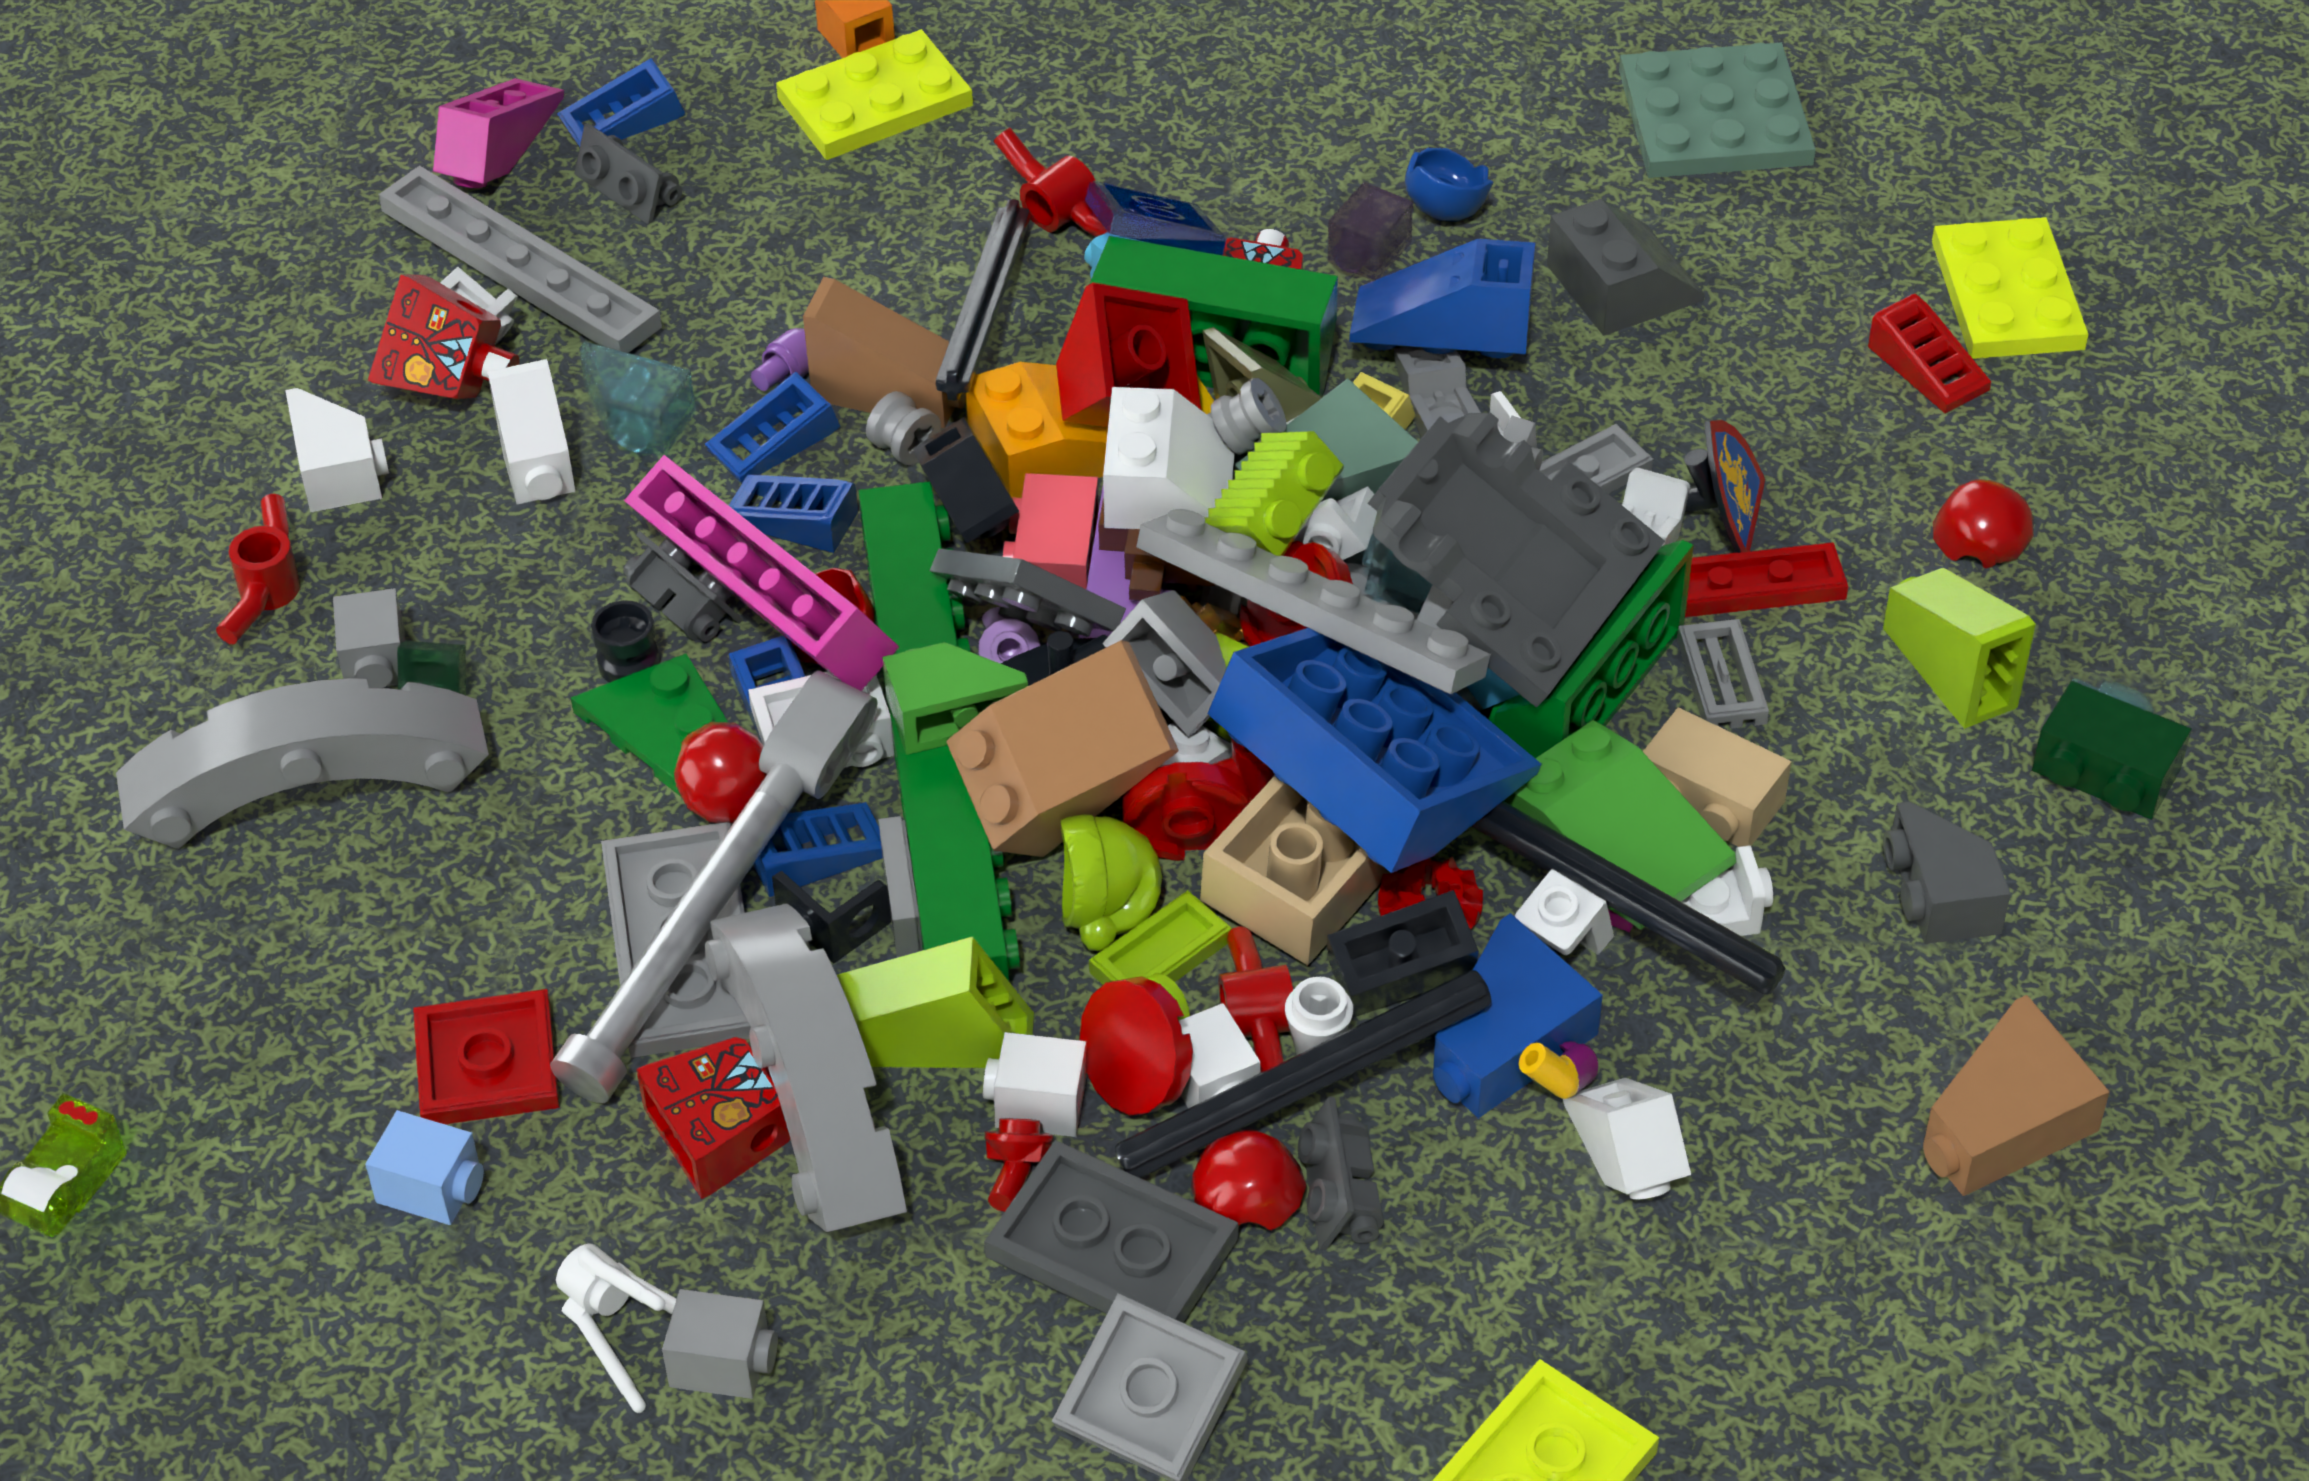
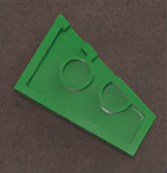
(652, 712)

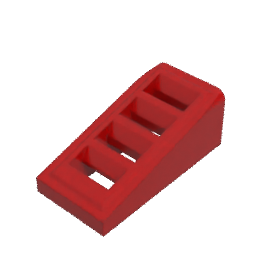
(1914, 322)

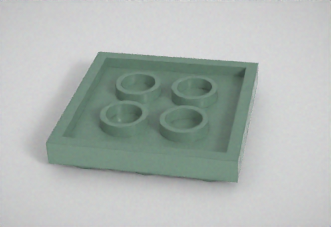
(1716, 110)

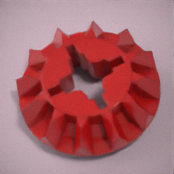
(1406, 885)

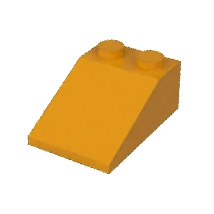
(1022, 427)

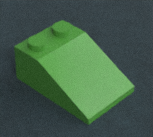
(1624, 810)

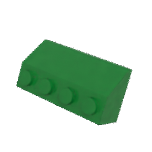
(1263, 305)
(1613, 659)

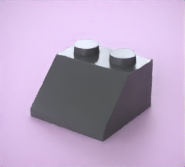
(1616, 267)

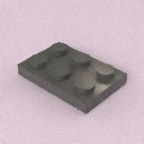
(1026, 592)
(1110, 1234)

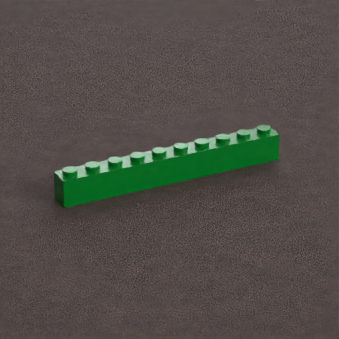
(944, 834)

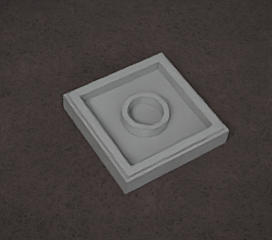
(1150, 1389)

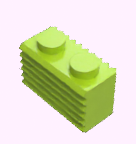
(1276, 489)

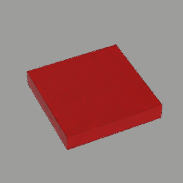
(485, 1057)

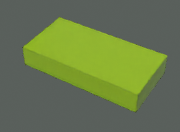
(1165, 943)

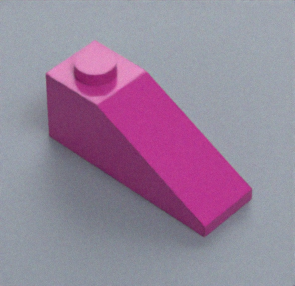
(491, 130)

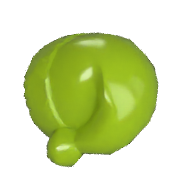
(1107, 879)

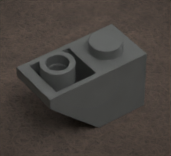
(1947, 876)

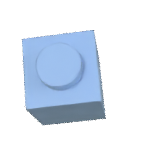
(424, 1168)

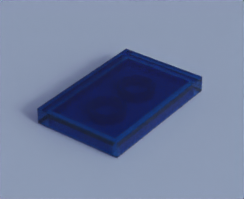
(1154, 218)

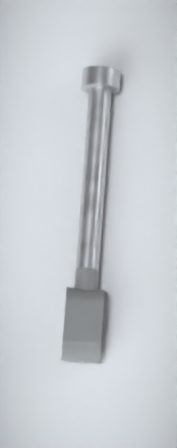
(799, 756)

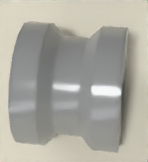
(1248, 415)
(901, 426)

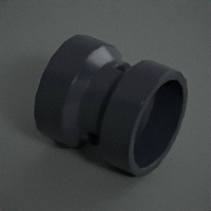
(624, 639)

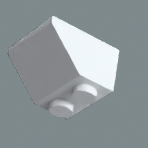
(1160, 458)

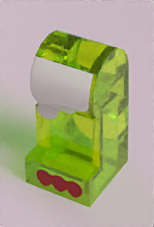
(62, 1167)

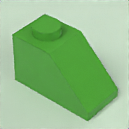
(941, 690)

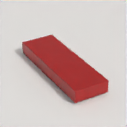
(1765, 579)

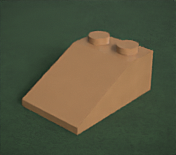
(1061, 749)

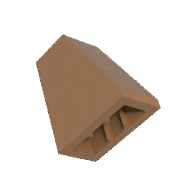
(867, 351)
(2013, 1102)

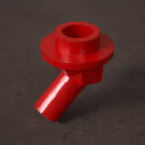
(1018, 1145)

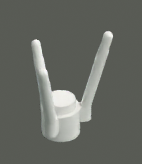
(602, 1287)

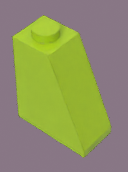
(1961, 643)
(935, 1008)

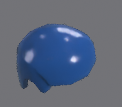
(1446, 184)

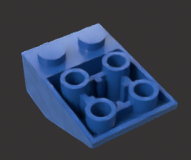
(1456, 300)

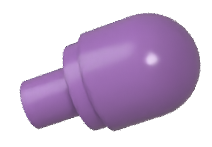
(782, 356)

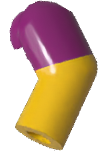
(1560, 1074)

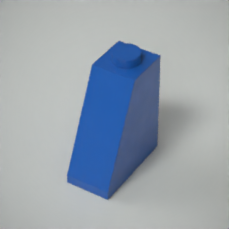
(1532, 1002)

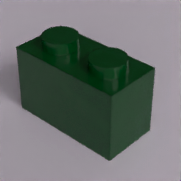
(2111, 750)

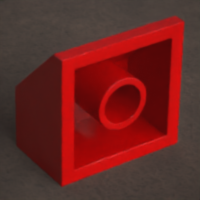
(1124, 342)

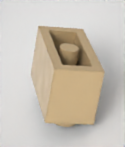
(1721, 775)

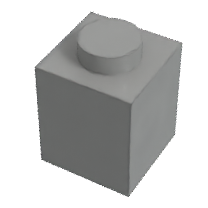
(368, 636)
(718, 1344)

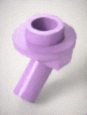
(1005, 637)

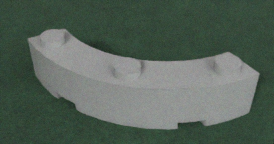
(295, 740)
(815, 1061)

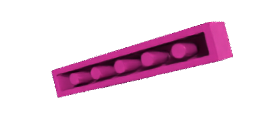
(762, 574)

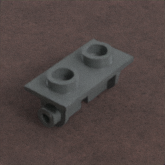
(624, 175)
(697, 602)
(1333, 1153)

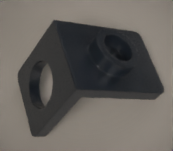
(832, 929)

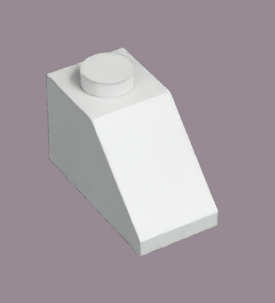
(531, 431)
(334, 452)
(1631, 1136)

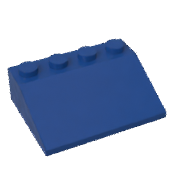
(1369, 744)

